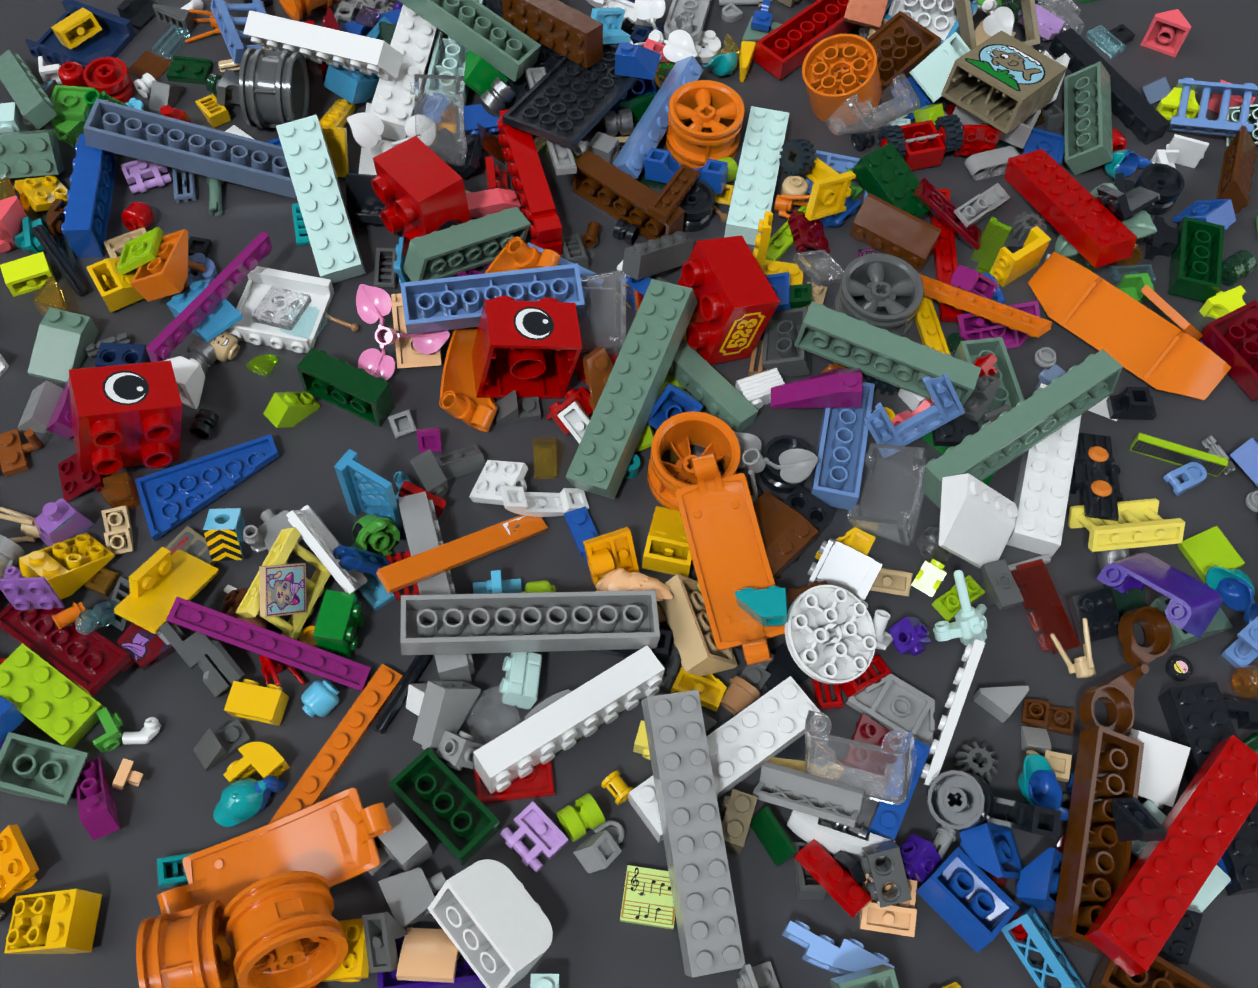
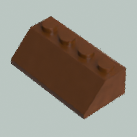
(1238, 170)
(895, 232)

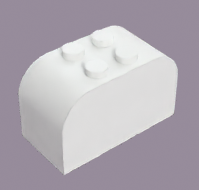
(492, 922)

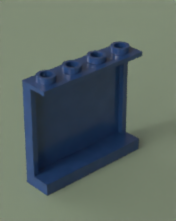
(108, 42)

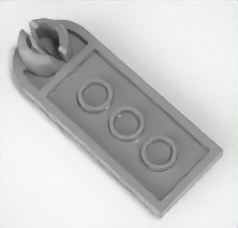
(687, 16)

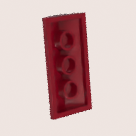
(944, 211)

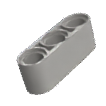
(990, 163)

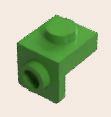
(113, 735)

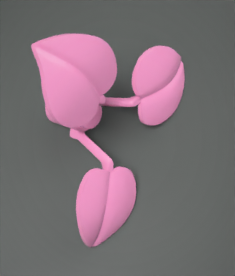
(371, 306)

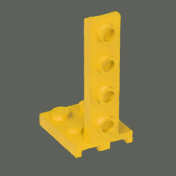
(336, 135)
(828, 191)
(769, 266)

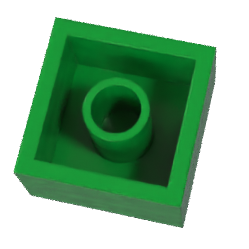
(338, 623)

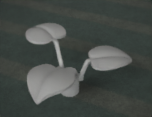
(794, 463)

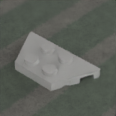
(897, 707)

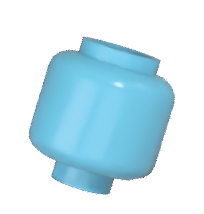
(320, 698)

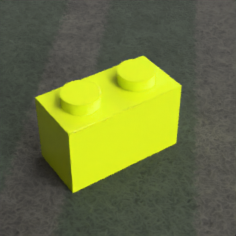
(26, 273)

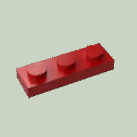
(833, 878)

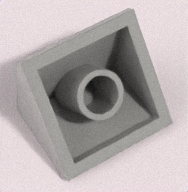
(40, 407)

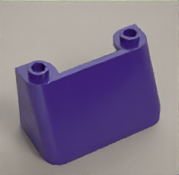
(1191, 601)

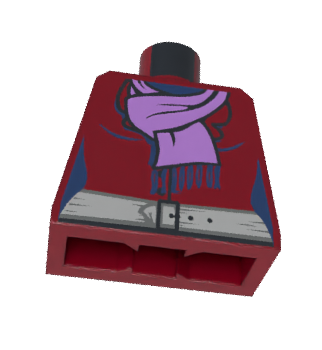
(144, 647)

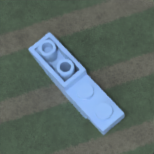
(822, 952)

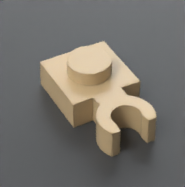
(1059, 763)

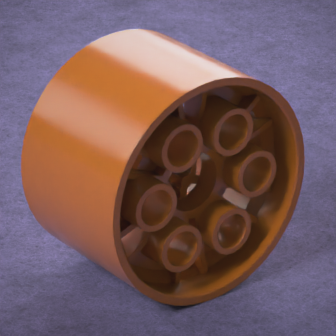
(835, 53)

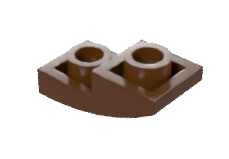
(55, 218)
(1053, 718)

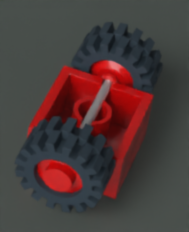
(923, 142)

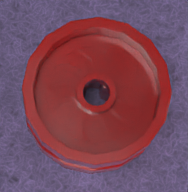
(110, 76)

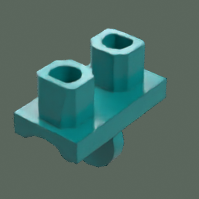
(26, 238)

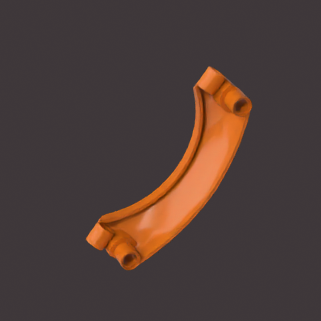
(458, 382)

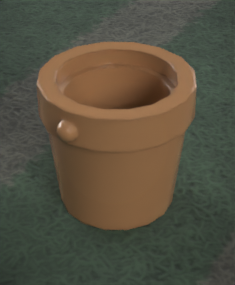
(739, 695)

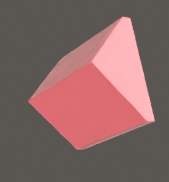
(1167, 32)

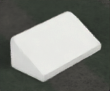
(575, 420)

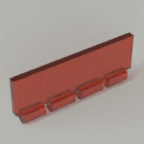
(1048, 610)

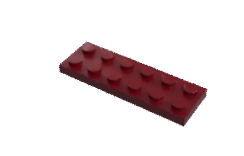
(81, 658)

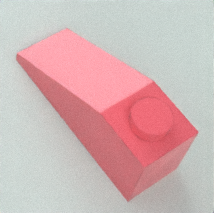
(491, 201)

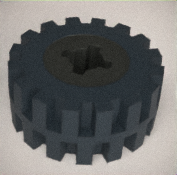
(797, 157)

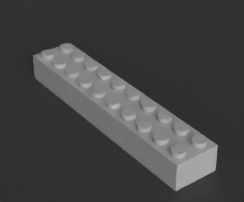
(528, 622)
(692, 834)

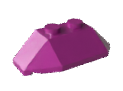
(978, 327)

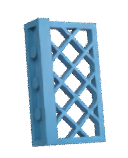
(366, 489)

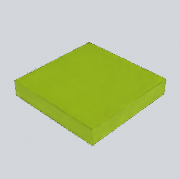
(140, 250)
(1210, 550)

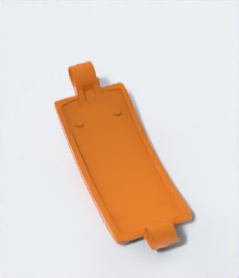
(726, 555)
(324, 839)

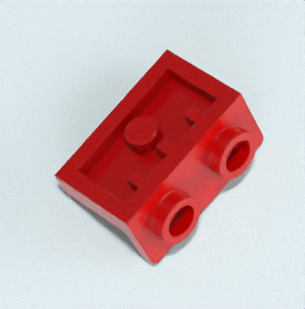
(495, 177)
(571, 396)

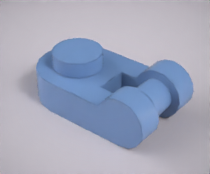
(1192, 475)

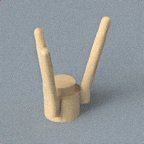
(27, 525)
(1083, 665)

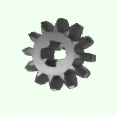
(1024, 223)
(980, 757)

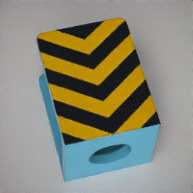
(224, 533)

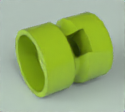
(580, 817)

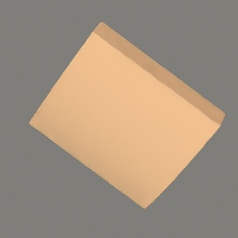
(892, 919)
(427, 956)

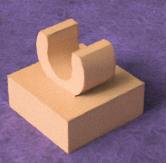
(126, 775)

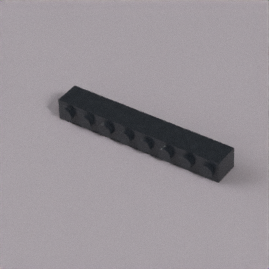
(1125, 100)

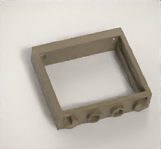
(966, 24)

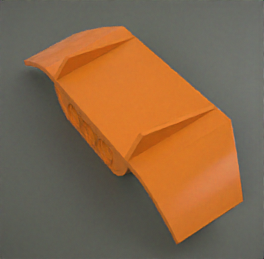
(1126, 329)

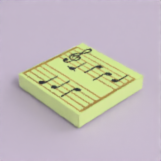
(648, 898)

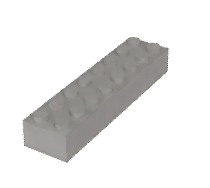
(422, 535)

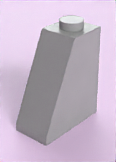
(443, 709)

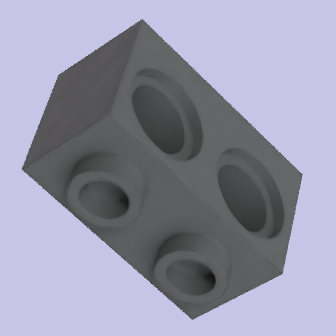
(890, 871)

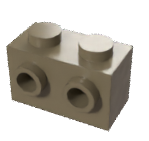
(737, 819)

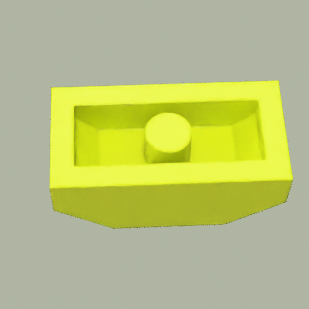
(1169, 105)

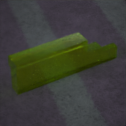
(991, 243)

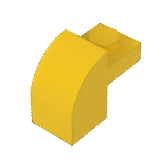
(259, 758)

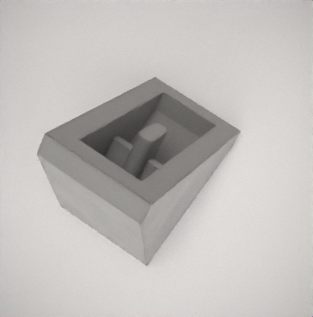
(1000, 700)

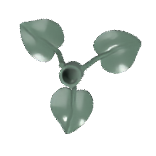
(1140, 225)

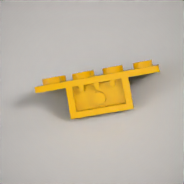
(159, 583)

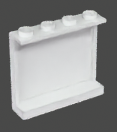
(258, 285)

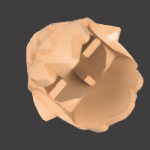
(625, 581)

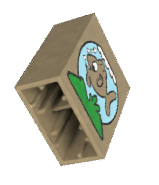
(1003, 81)

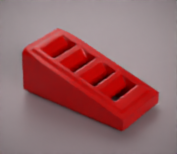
(855, 686)

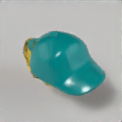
(726, 59)

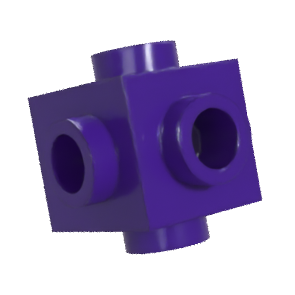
(909, 636)
(918, 858)

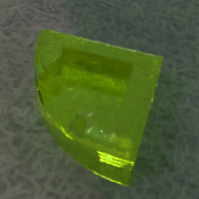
(262, 364)

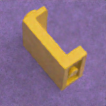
(1011, 266)

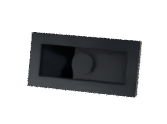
(1135, 821)

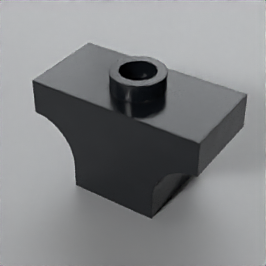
(1161, 242)
(1132, 404)

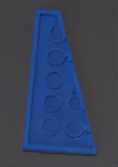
(187, 488)

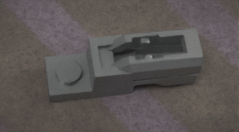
(194, 653)

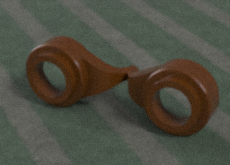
(1118, 691)

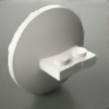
(830, 634)

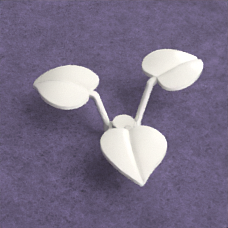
(997, 19)
(679, 44)
(368, 128)

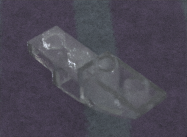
(1065, 10)

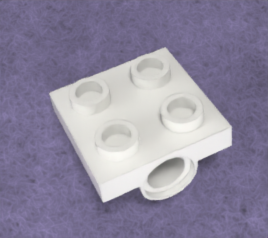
(496, 475)

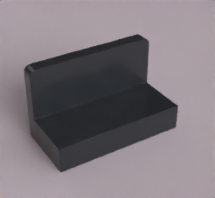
(138, 12)

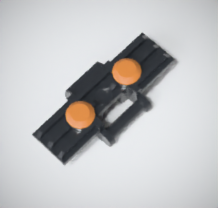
(1090, 475)

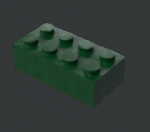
(890, 179)
(1197, 260)
(346, 386)
(445, 806)

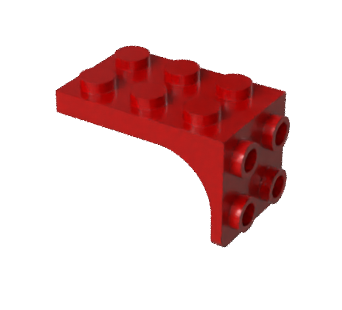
(976, 137)

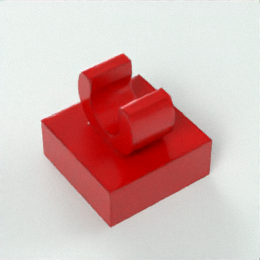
(986, 364)

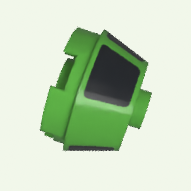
(375, 534)

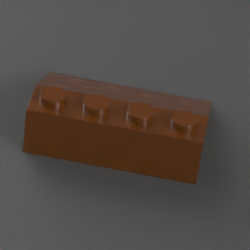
(901, 46)
(783, 532)

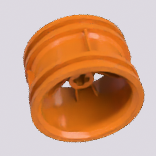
(710, 107)
(678, 434)
(185, 950)

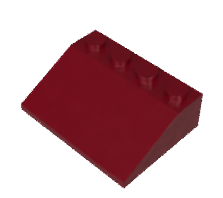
(1236, 342)

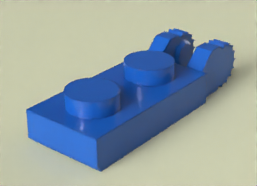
(581, 528)
(359, 559)

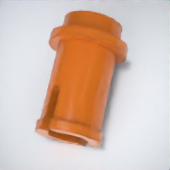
(68, 616)

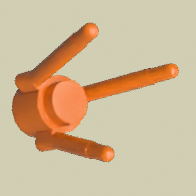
(204, 20)
(785, 203)

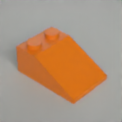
(167, 272)

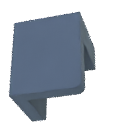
(1157, 90)

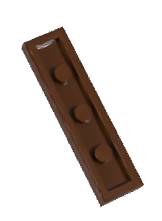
(673, 193)

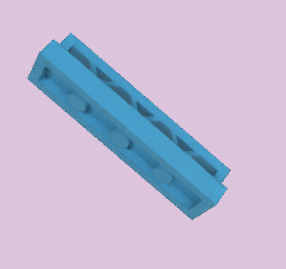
(1047, 946)

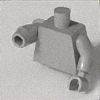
(267, 533)

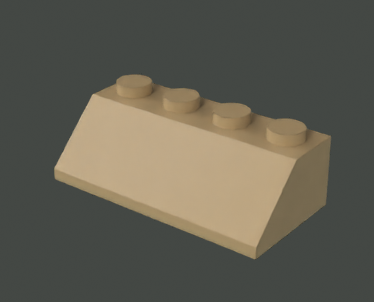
(692, 630)

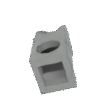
(346, 12)

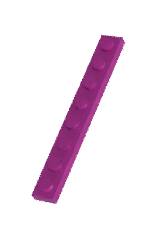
(209, 298)
(268, 643)

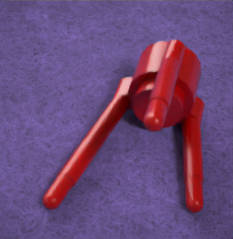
(273, 667)

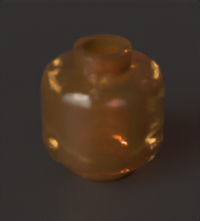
(1245, 681)

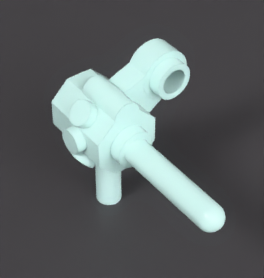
(969, 622)

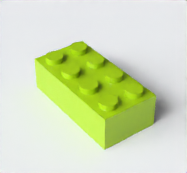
(47, 697)

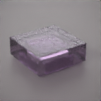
(368, 16)

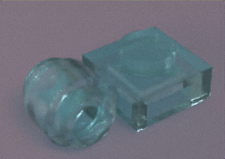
(100, 616)

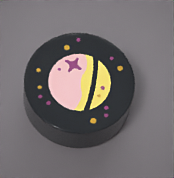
(1179, 668)

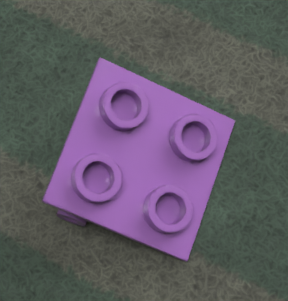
(28, 592)

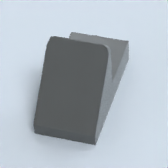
(517, 410)
(220, 745)
(380, 937)

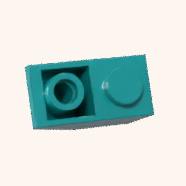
(764, 605)

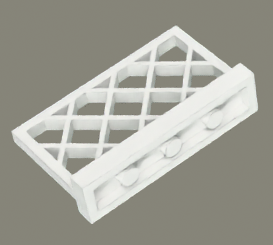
(323, 544)

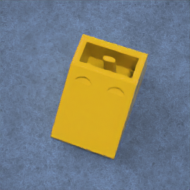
(113, 286)
(667, 544)
(67, 563)
(53, 923)

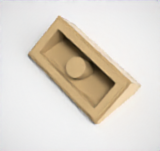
(893, 581)

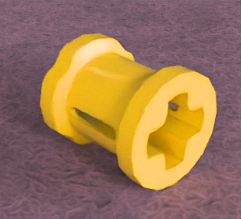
(617, 787)

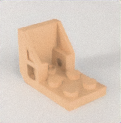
(406, 354)

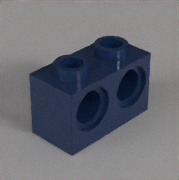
(121, 354)

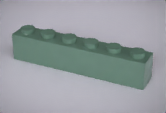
(26, 90)
(712, 389)

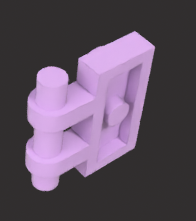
(139, 170)
(540, 830)

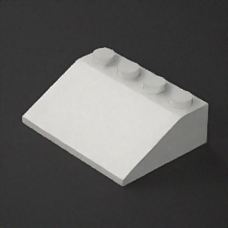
(932, 14)
(974, 519)

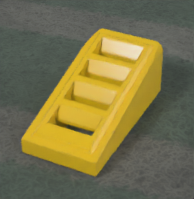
(745, 59)
(213, 112)

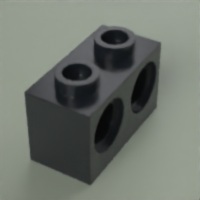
(811, 508)

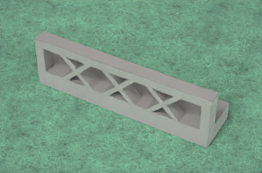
(810, 792)

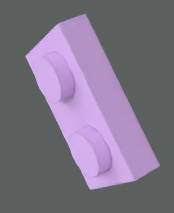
(1048, 23)

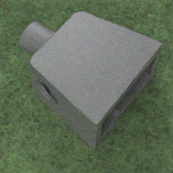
(411, 895)

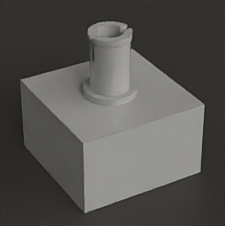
(402, 843)

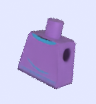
(61, 522)

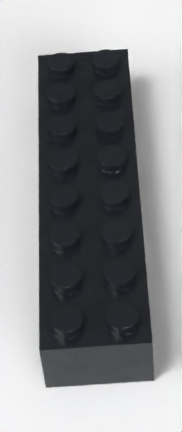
(1201, 721)

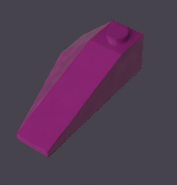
(825, 390)

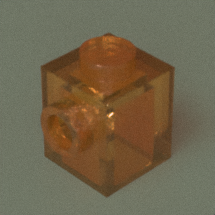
(119, 490)

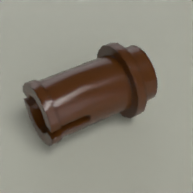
(590, 238)

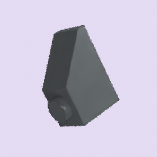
(428, 474)

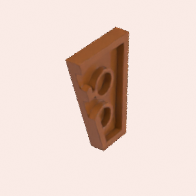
(597, 371)

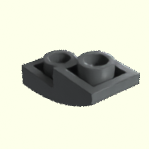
(982, 397)

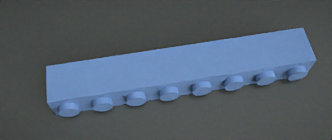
(655, 119)

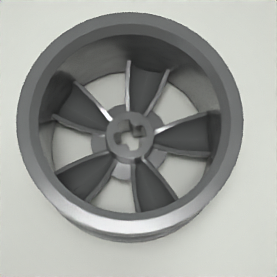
(273, 87)
(881, 281)

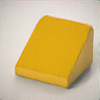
(725, 197)

